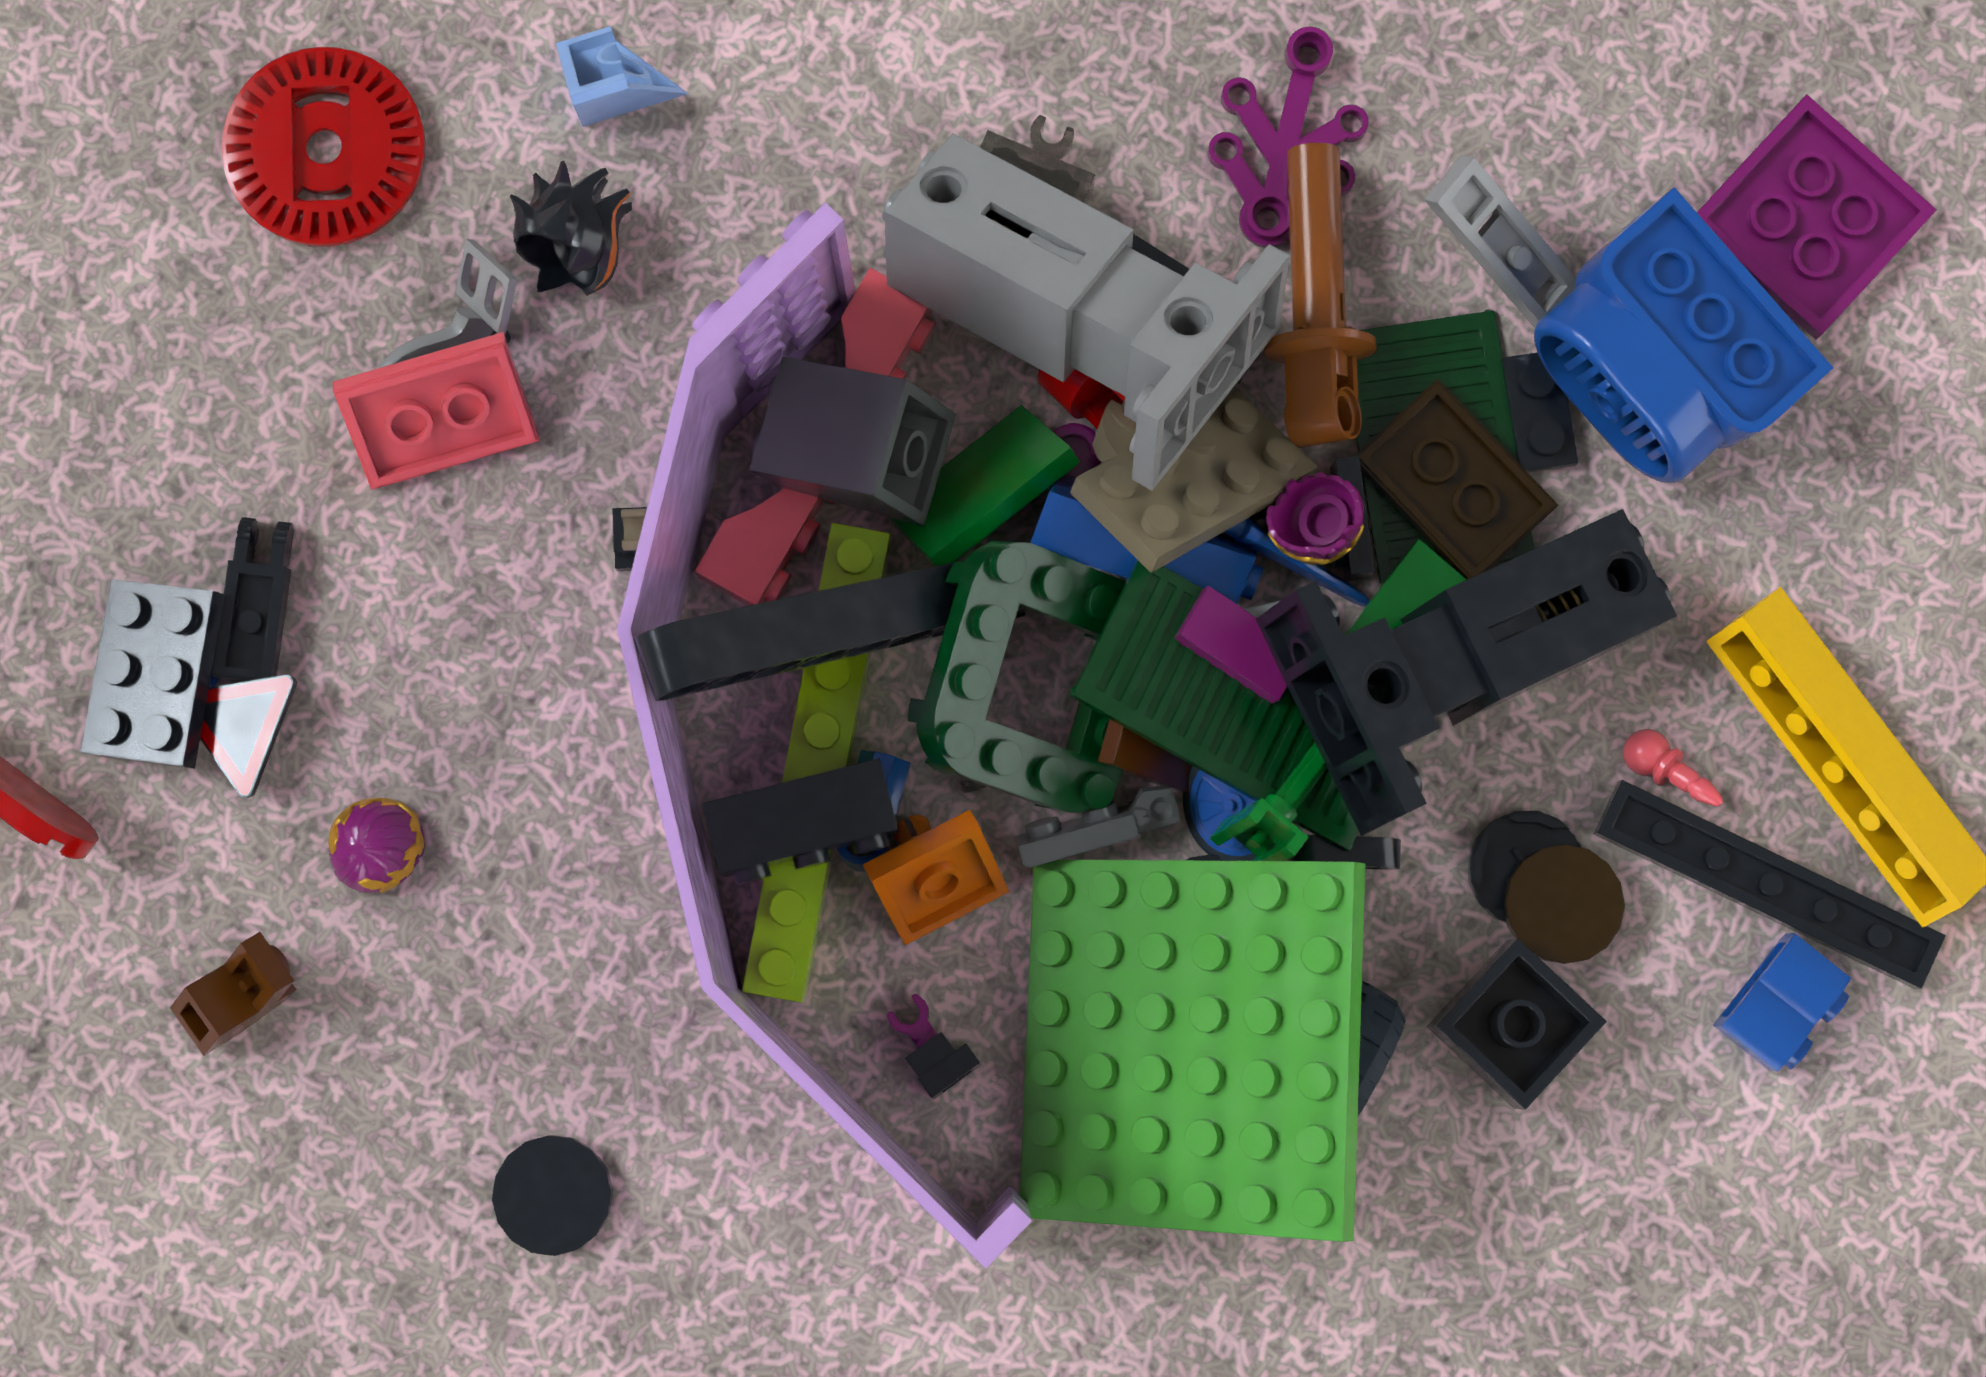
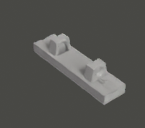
(1505, 244)

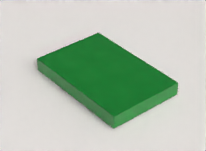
(989, 485)

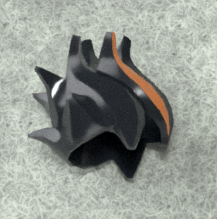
(570, 230)

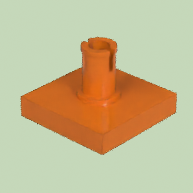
(935, 875)

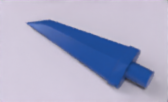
(1255, 537)

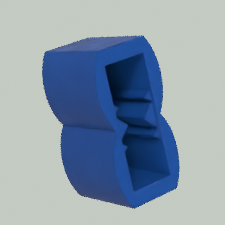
(1783, 1003)

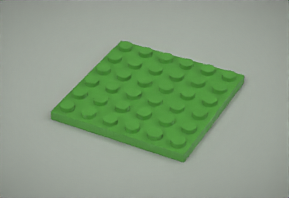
(1194, 1045)

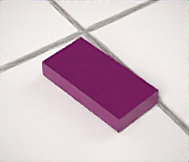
(1232, 643)

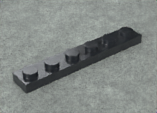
(1769, 884)

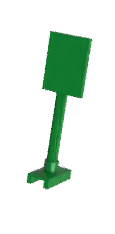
(1267, 823)

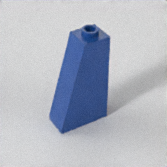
(1076, 534)

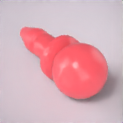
(1650, 755)

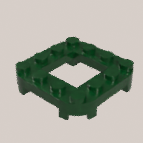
(968, 663)

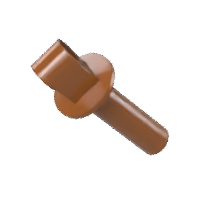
(1320, 350)

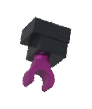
(935, 1059)

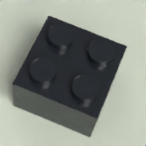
(1516, 1024)

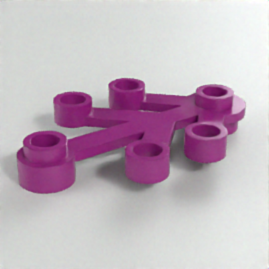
(1275, 144)

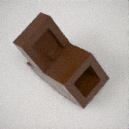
(234, 994)

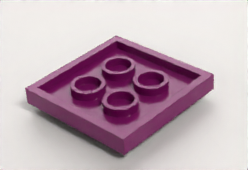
(1814, 215)

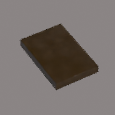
(1454, 482)

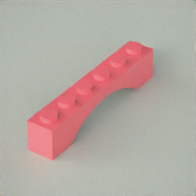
(756, 545)

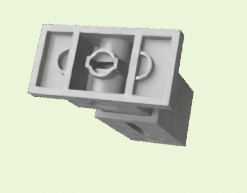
(1073, 294)

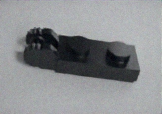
(254, 606)

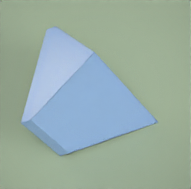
(610, 78)

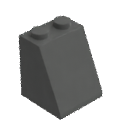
(853, 439)

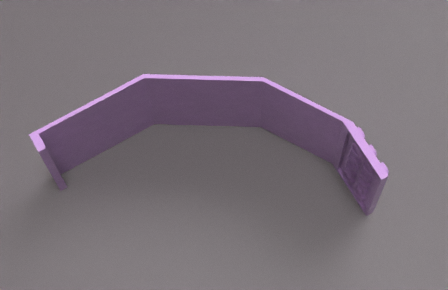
(726, 372)

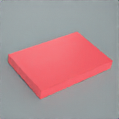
(436, 410)

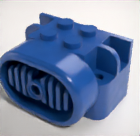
(1674, 344)

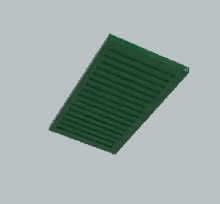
(1408, 359)
(1197, 710)

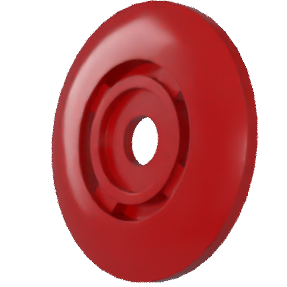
(270, 134)

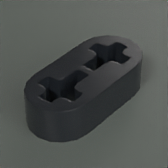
(1375, 852)

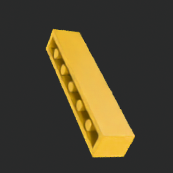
(1851, 757)

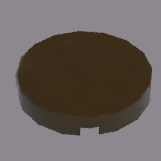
(1564, 904)

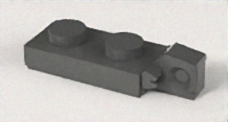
(1051, 840)

